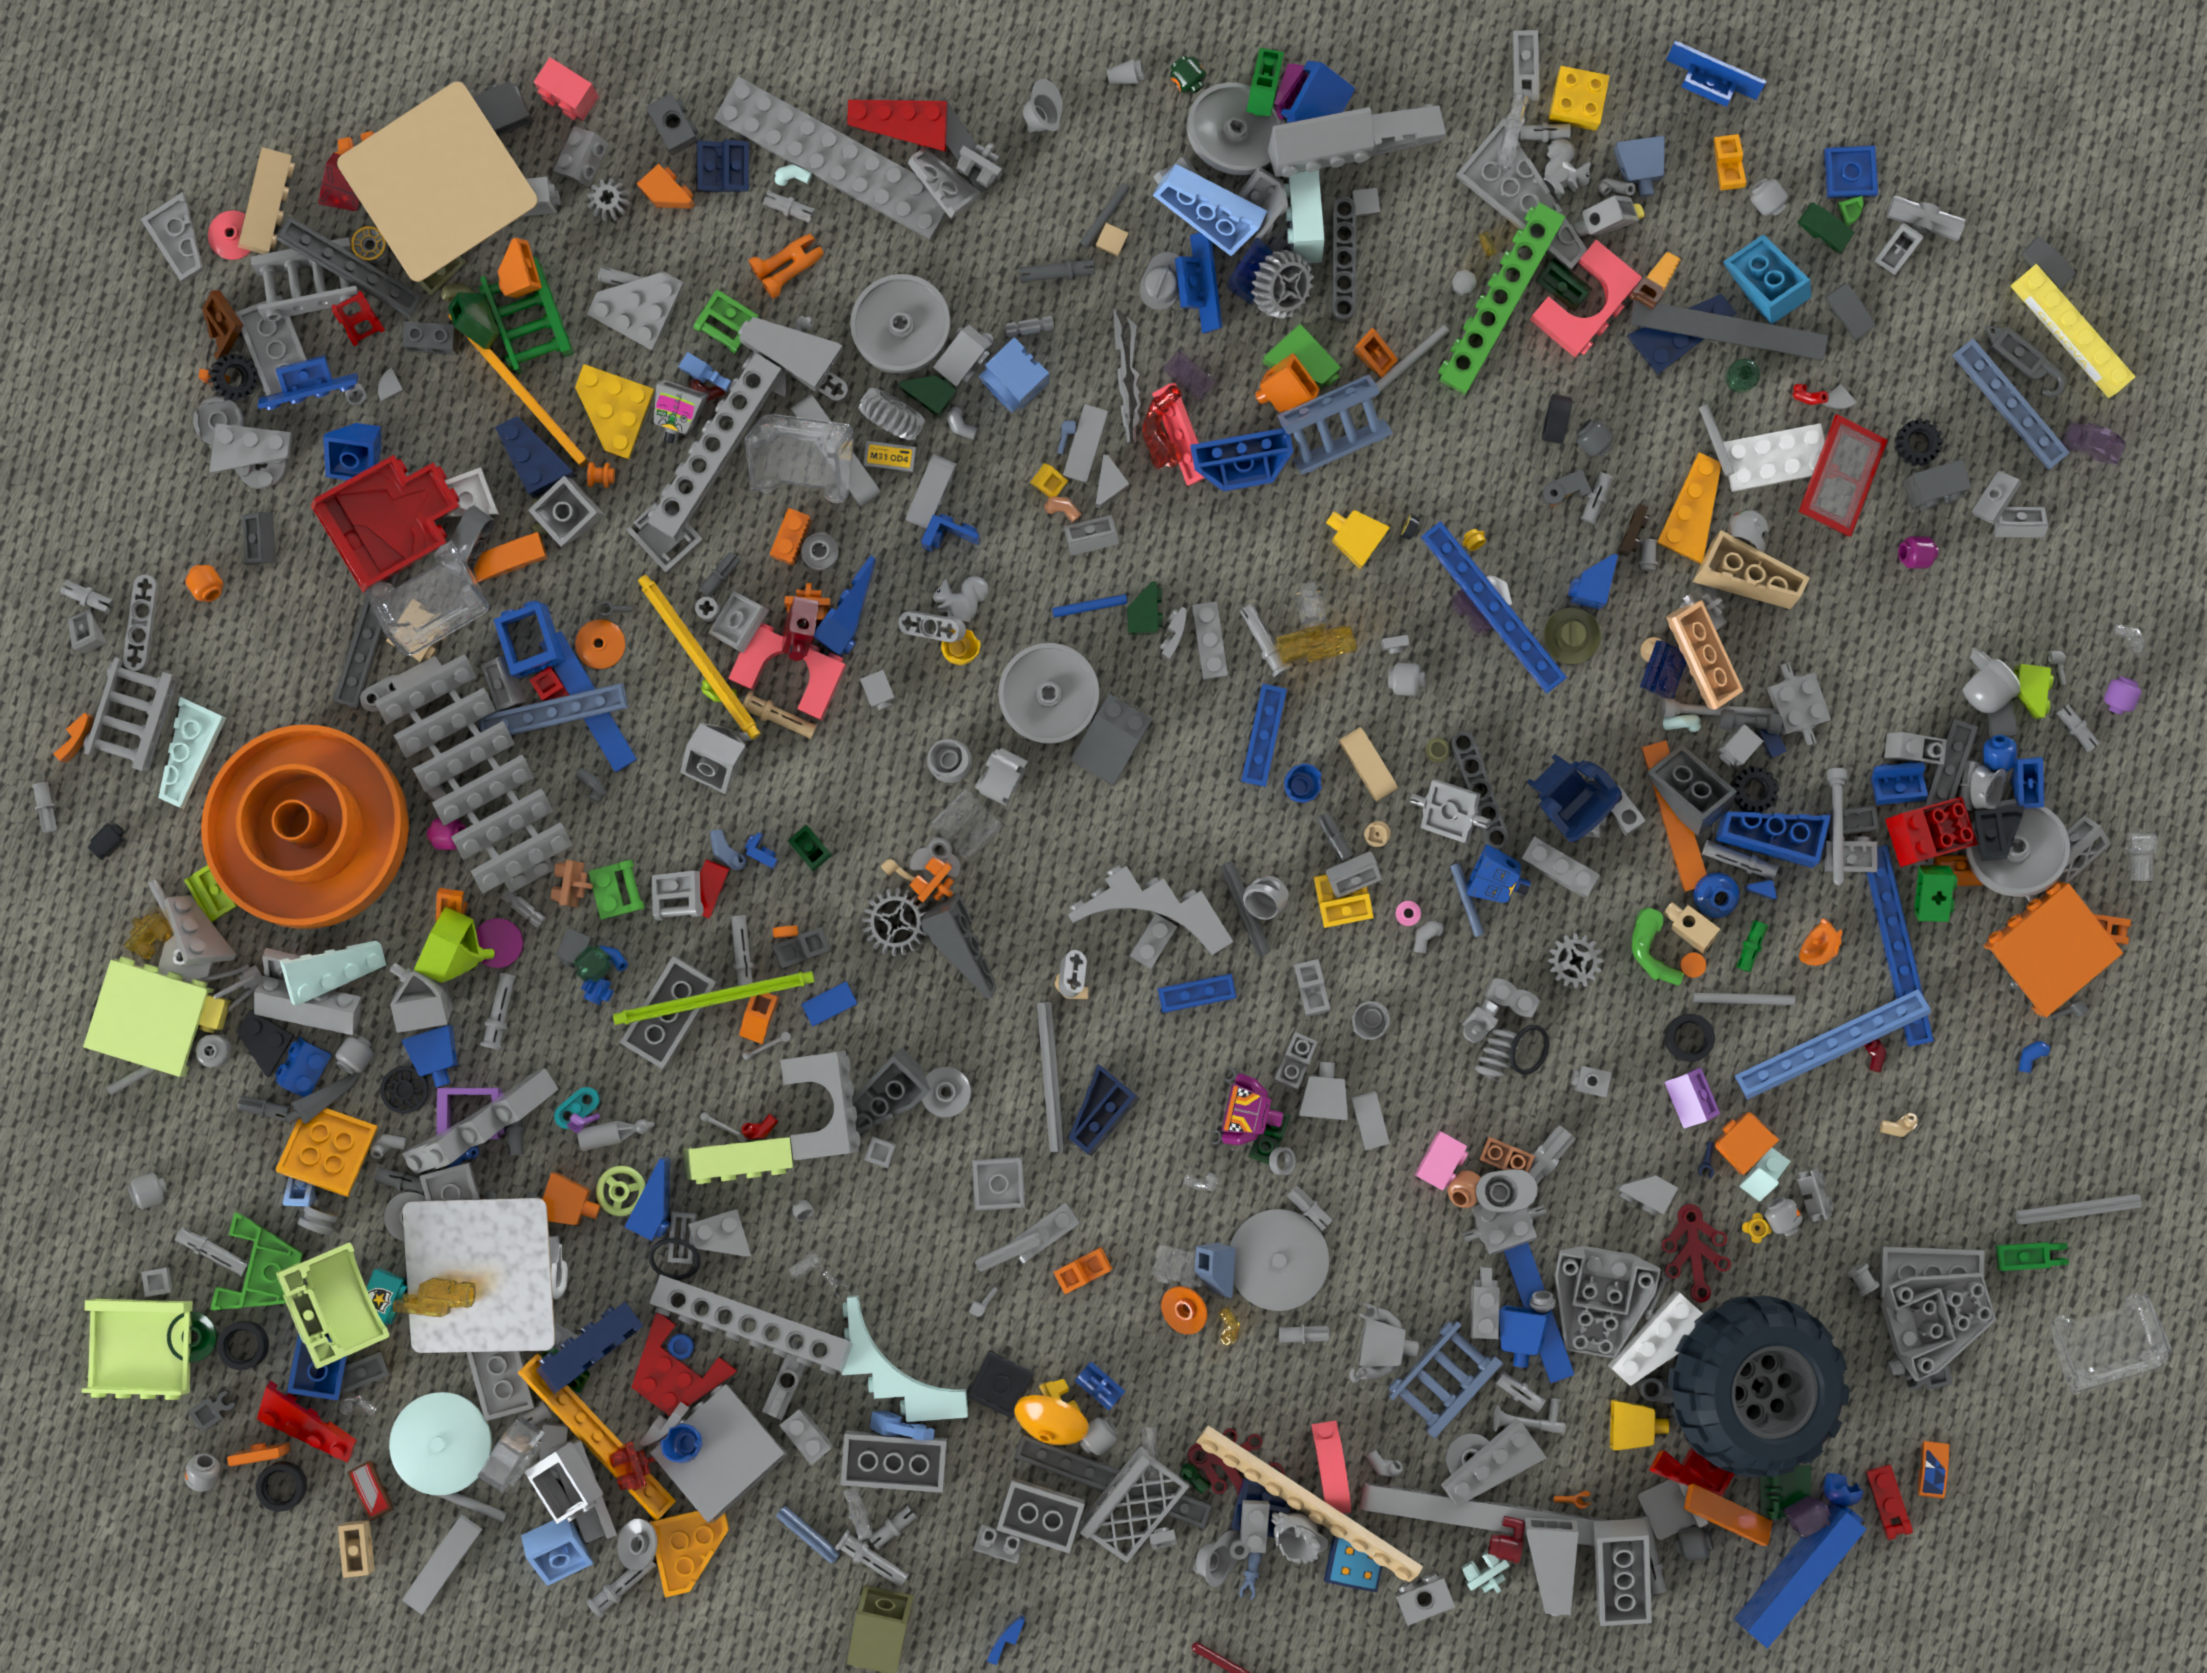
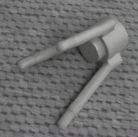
(249, 978)

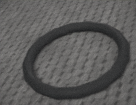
(1543, 1056)
(681, 1242)

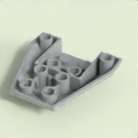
(1602, 1297)
(1935, 1318)

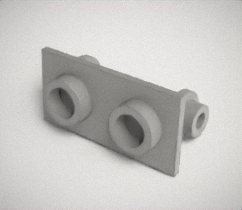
(1815, 1184)

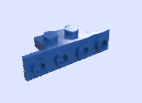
(1713, 77)
(1199, 284)
(305, 380)

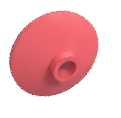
(217, 235)

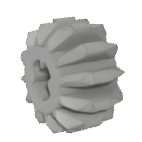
(598, 199)

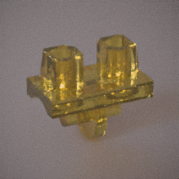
(146, 932)

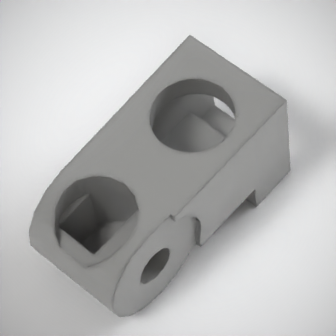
(1627, 815)

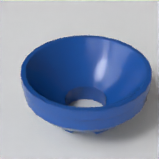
(1706, 890)

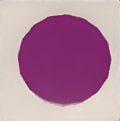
(503, 938)

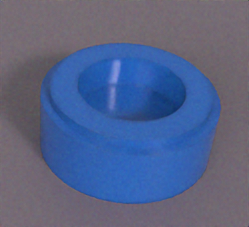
(681, 1346)

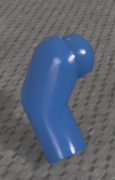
(2031, 1053)

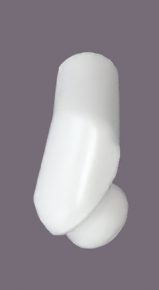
(1502, 587)

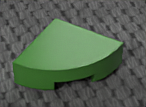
(1850, 209)

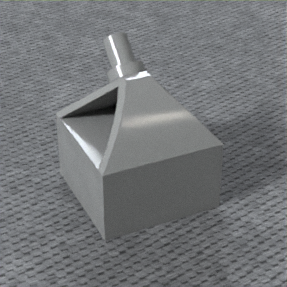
(714, 756)
(419, 1001)

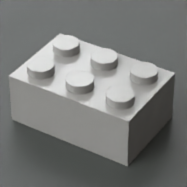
(1040, 1515)

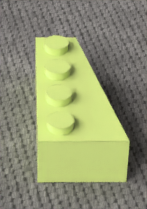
(738, 1159)

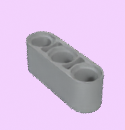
(931, 491)

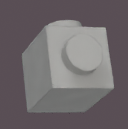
(1591, 1081)

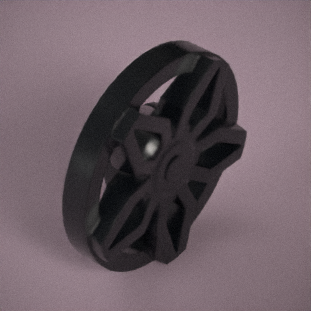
(404, 1090)

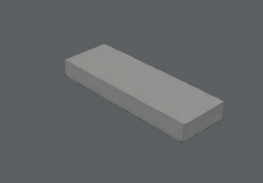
(1085, 443)

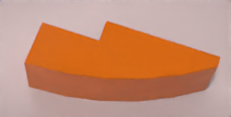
(510, 557)

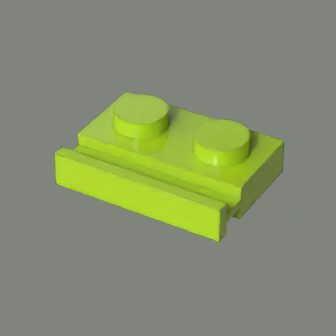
(209, 894)

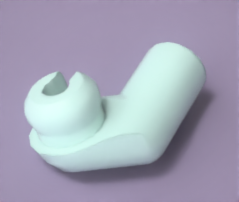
(791, 171)
(1691, 721)

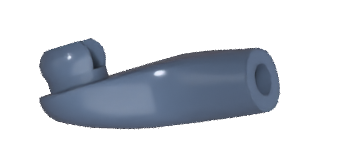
(725, 853)

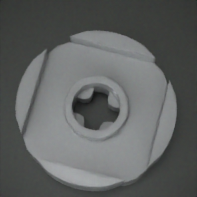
(265, 477)

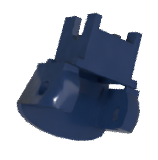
(1571, 801)

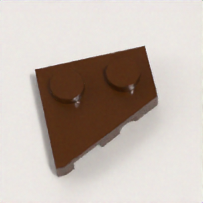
(222, 322)

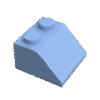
(556, 1550)

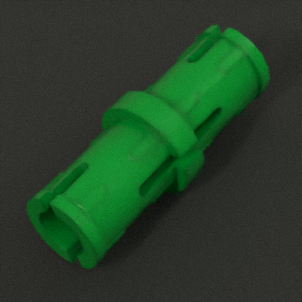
(1752, 946)

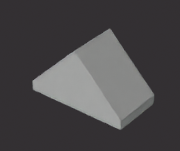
(1898, 248)
(1110, 483)
(85, 632)

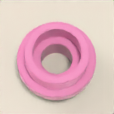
(1400, 913)

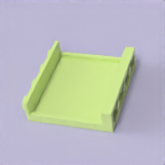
(147, 1016)
(132, 1349)

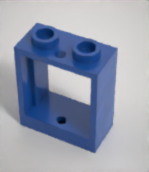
(538, 662)

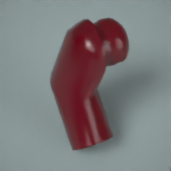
(1878, 1054)

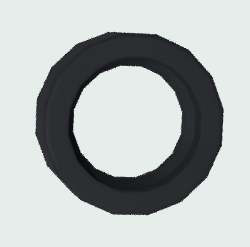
(1557, 418)
(1708, 1034)
(223, 1347)
(261, 1486)

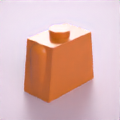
(1745, 1142)

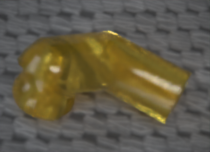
(1231, 1327)

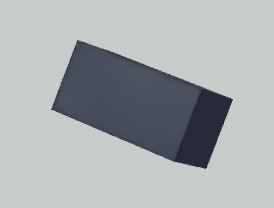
(1771, 743)

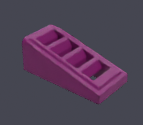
(1290, 87)

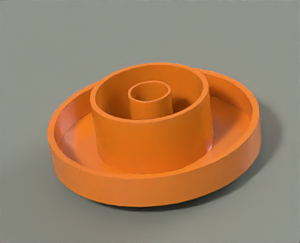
(304, 826)

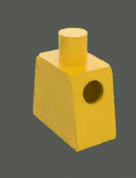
(1357, 535)
(1634, 1425)

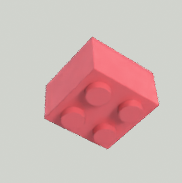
(566, 89)

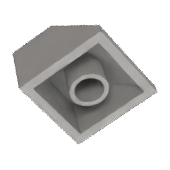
(566, 511)

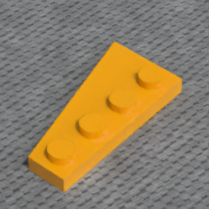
(1691, 514)

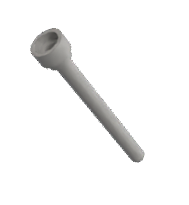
(1673, 708)
(1837, 778)

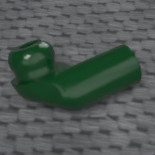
(1191, 1474)

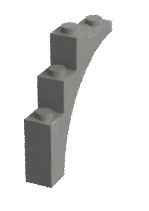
(1124, 893)
(482, 1124)

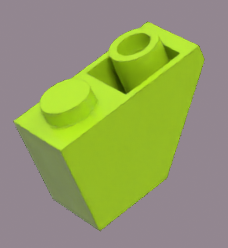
(2034, 688)

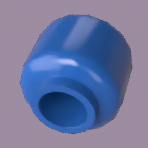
(1999, 753)

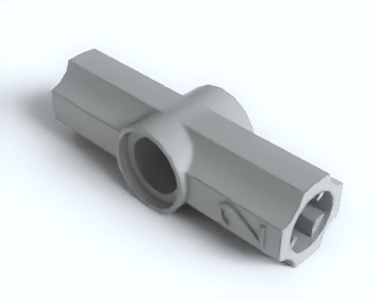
(1925, 218)
(1549, 1152)
(781, 1396)

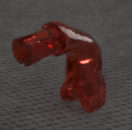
(1161, 449)

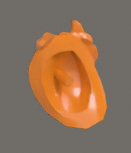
(1821, 944)

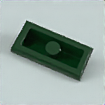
(1564, 284)

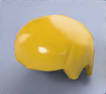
(961, 651)

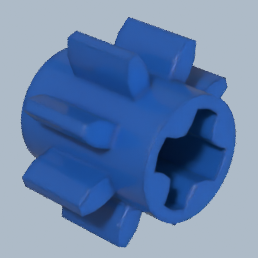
(597, 991)

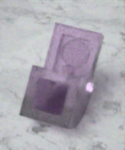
(2094, 440)

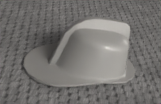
(1043, 108)
(1160, 282)
(1506, 1190)
(1215, 1559)

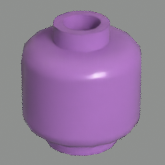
(2122, 695)

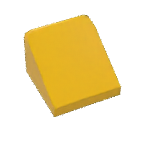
(1049, 481)

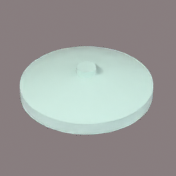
(440, 1443)

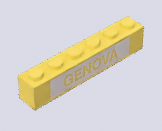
(2072, 331)

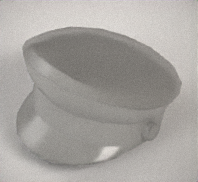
(949, 760)
(1986, 787)

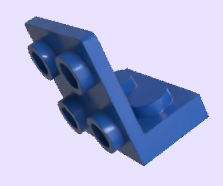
(934, 535)

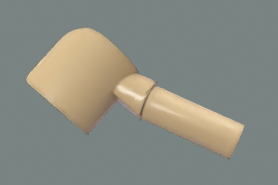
(891, 866)

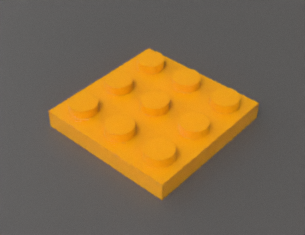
(327, 1151)

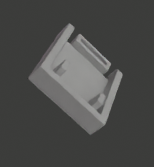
(659, 544)

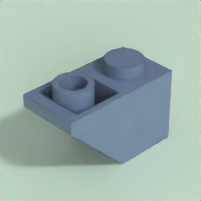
(1216, 1267)

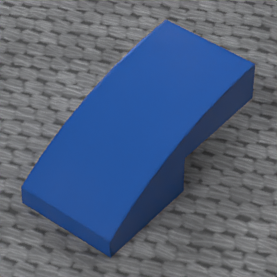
(1009, 1634)

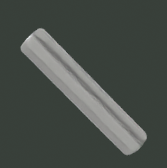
(1009, 1251)

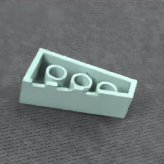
(1305, 216)

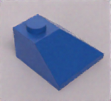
(351, 450)

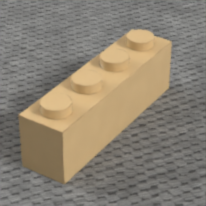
(265, 200)

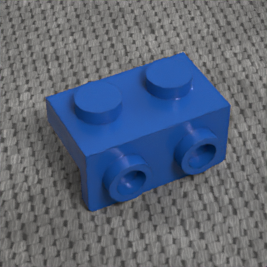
(1899, 783)
(302, 1067)

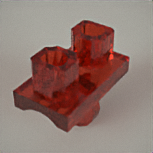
(635, 1465)

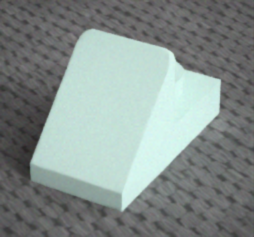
(1764, 1174)

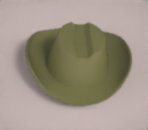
(1572, 635)

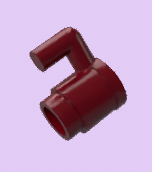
(1506, 1546)

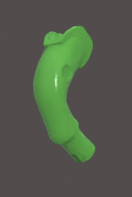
(1647, 924)

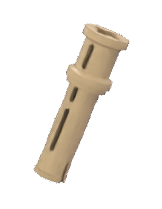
(767, 711)

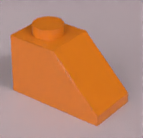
(518, 271)

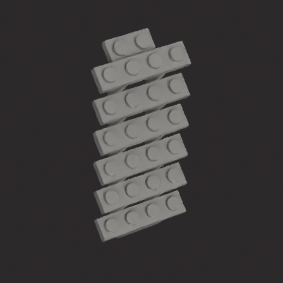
(428, 682)

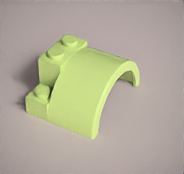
(331, 1303)

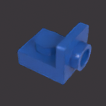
(764, 855)

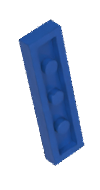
(1263, 735)

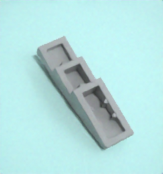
(442, 1564)

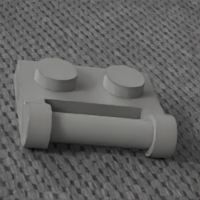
(676, 886)

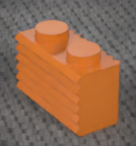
(791, 536)

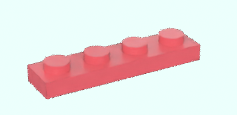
(1182, 434)

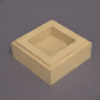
(1112, 239)

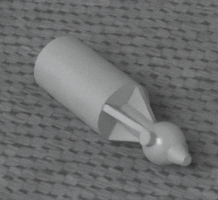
(610, 1133)

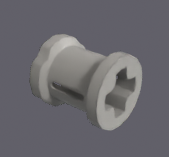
(712, 615)
(1863, 1279)

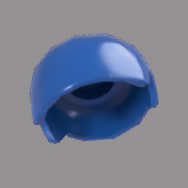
(1303, 783)
(682, 1443)
(1839, 1492)

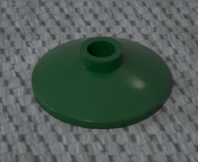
(206, 1341)

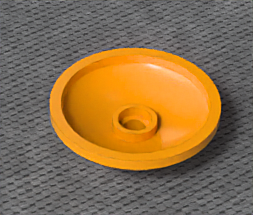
(1051, 1420)

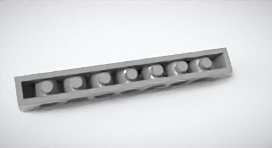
(756, 397)
(668, 1289)

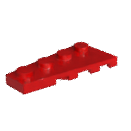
(904, 120)
(289, 1417)

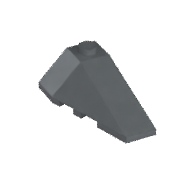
(950, 933)
(890, 1091)

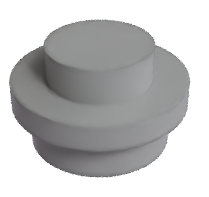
(1542, 1301)

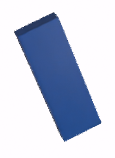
(1197, 993)

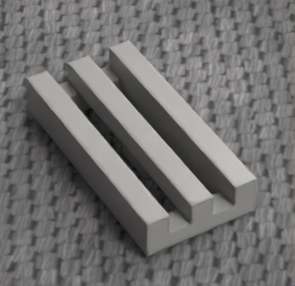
(680, 1259)

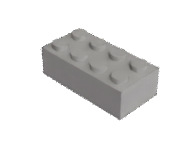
(662, 1036)
(893, 1462)
(1622, 1572)

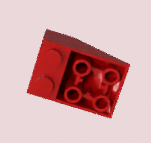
(1931, 831)

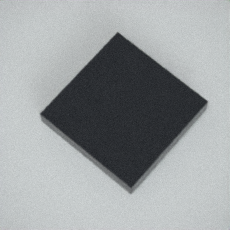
(1000, 1384)

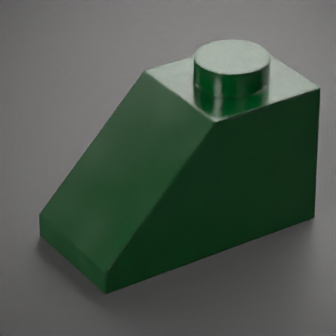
(930, 392)

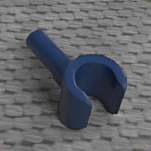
(1707, 1161)

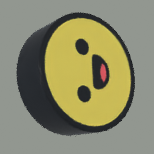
(1410, 527)

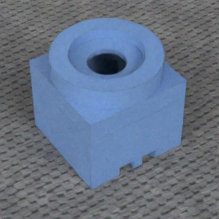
(1014, 376)

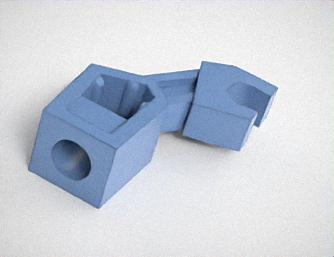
(703, 372)
(891, 1425)

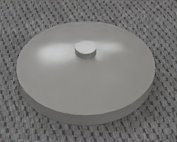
(1226, 133)
(900, 323)
(1048, 693)
(2035, 857)
(1279, 1259)

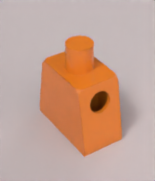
(1287, 385)
(568, 1201)

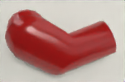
(1801, 394)

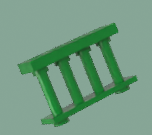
(549, 320)

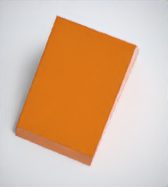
(1375, 353)

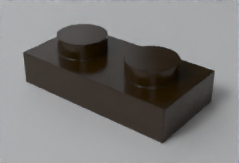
(1638, 520)

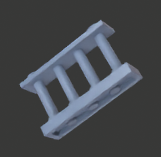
(1329, 404)
(1452, 1402)

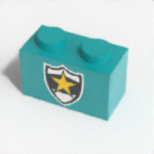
(383, 1290)

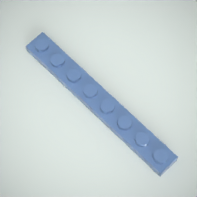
(1832, 1044)

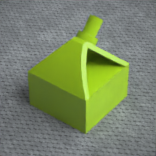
(451, 948)

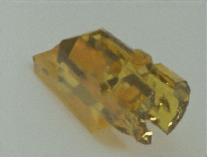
(1316, 643)
(437, 1298)

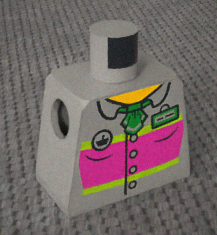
(677, 409)

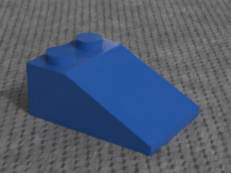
(653, 1206)

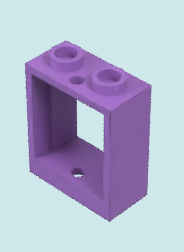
(444, 1105)

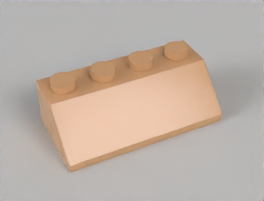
(1704, 654)

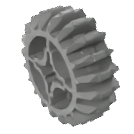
(1282, 284)
(891, 414)
(875, 913)

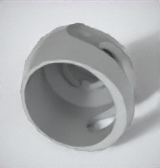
(1749, 526)
(1266, 897)

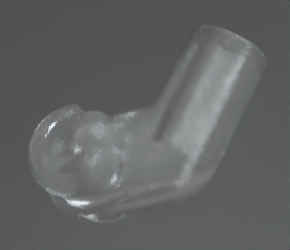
(2132, 636)
(1201, 1184)

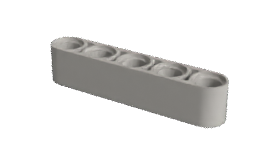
(861, 484)

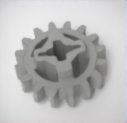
(1579, 972)

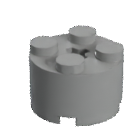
(1002, 776)

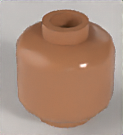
(1463, 1189)

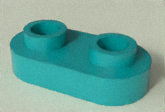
(576, 1105)

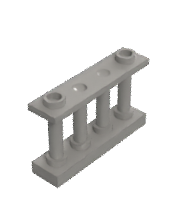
(291, 261)
(148, 733)

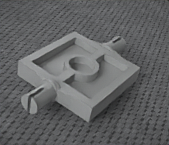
(1799, 703)
(1450, 811)
(1503, 1229)

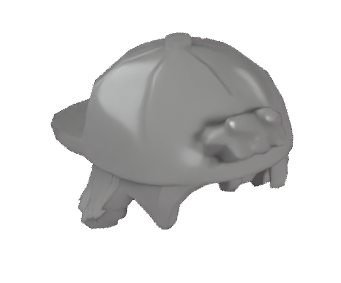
(1298, 1537)

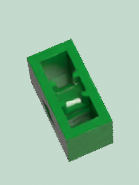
(1935, 893)

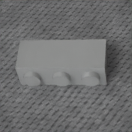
(1559, 867)

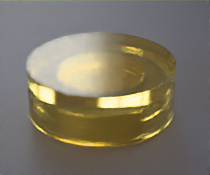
(1487, 244)

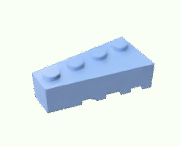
(1210, 208)

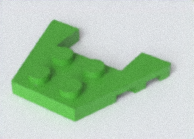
(267, 1257)

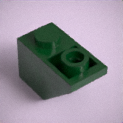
(474, 318)
(1143, 612)

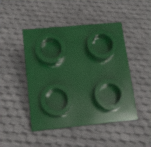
(1783, 1491)

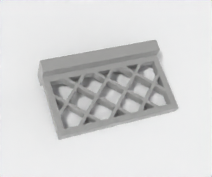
(1113, 1496)

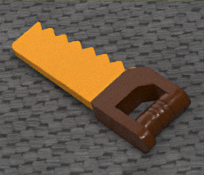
(1656, 281)

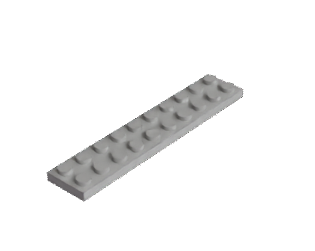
(830, 156)
(494, 1373)

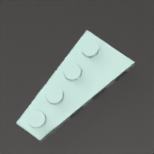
(191, 745)
(323, 972)

